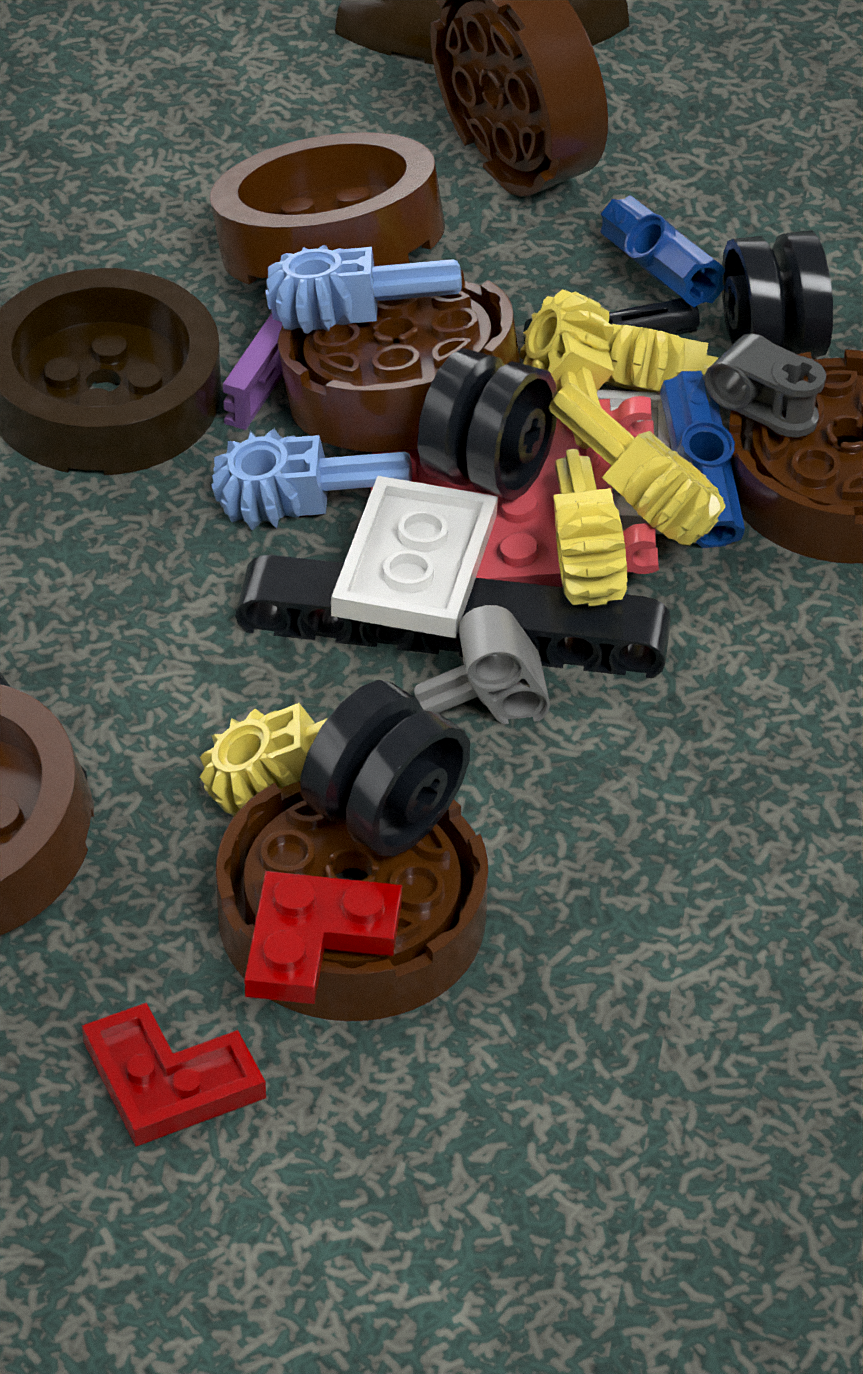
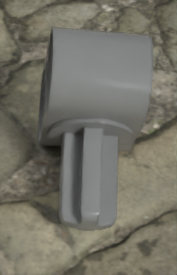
(497, 668)

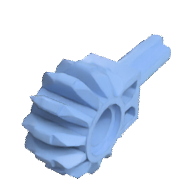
(344, 286)
(292, 477)

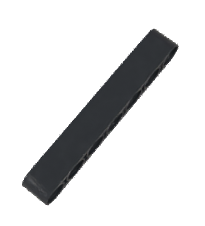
(613, 638)

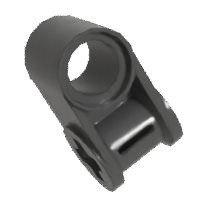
(766, 380)

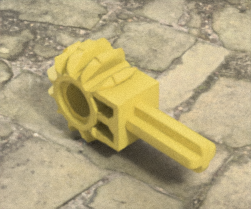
(571, 343)
(649, 356)
(644, 470)
(588, 535)
(257, 755)

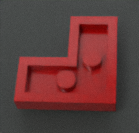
(315, 913)
(163, 1089)

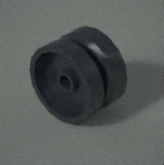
(779, 291)
(487, 423)
(385, 767)

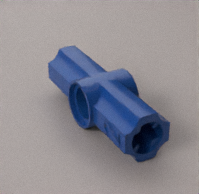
(662, 251)
(702, 439)

